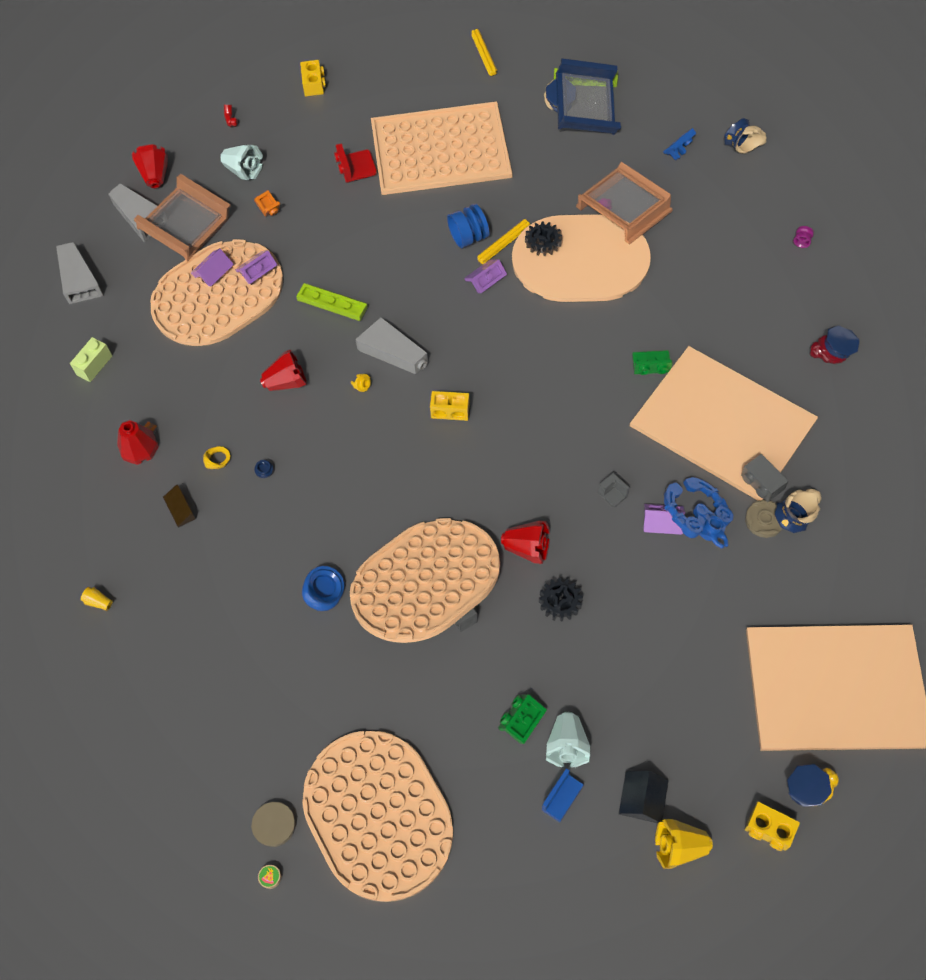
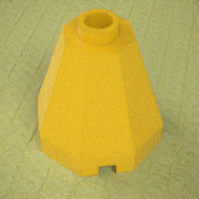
(680, 843)

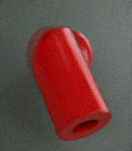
(228, 116)

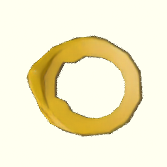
(207, 455)

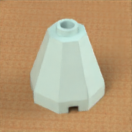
(243, 161)
(568, 742)

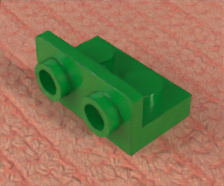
(651, 362)
(522, 718)

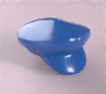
(323, 588)

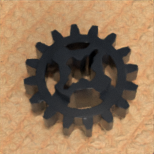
(541, 238)
(552, 595)

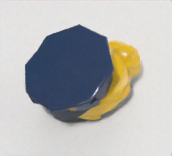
(812, 785)

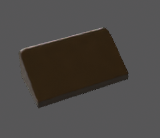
(178, 506)

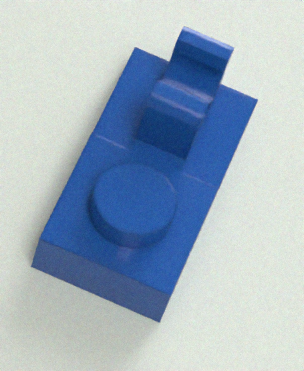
(677, 146)

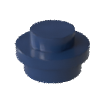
(263, 469)

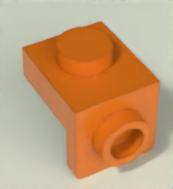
(267, 204)

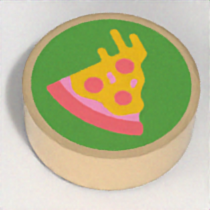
(269, 876)

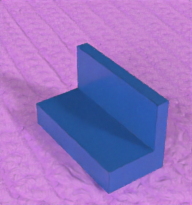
(562, 796)

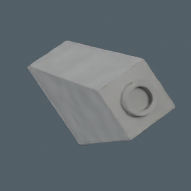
(130, 205)
(76, 277)
(391, 346)

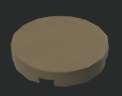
(761, 519)
(273, 824)

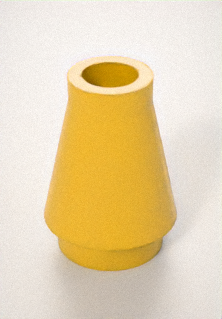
(95, 598)

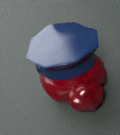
(835, 346)

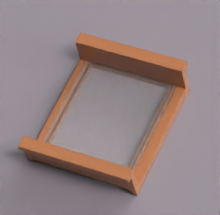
(628, 201)
(185, 218)

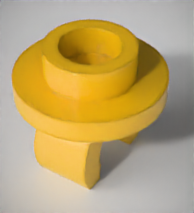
(362, 382)

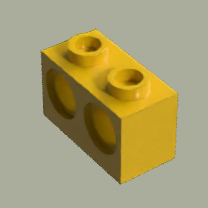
(312, 77)
(449, 405)
(773, 820)

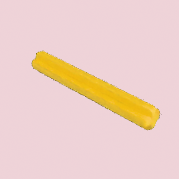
(484, 53)
(502, 242)

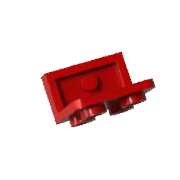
(354, 165)

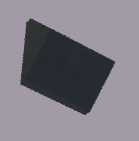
(643, 796)

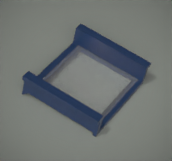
(586, 96)

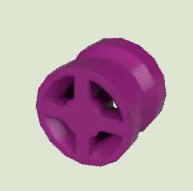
(803, 236)

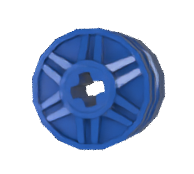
(468, 225)

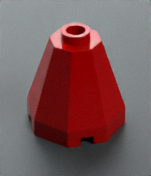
(151, 164)
(283, 373)
(136, 442)
(528, 541)

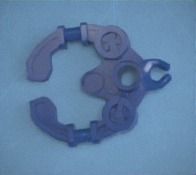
(705, 523)

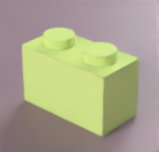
(91, 359)

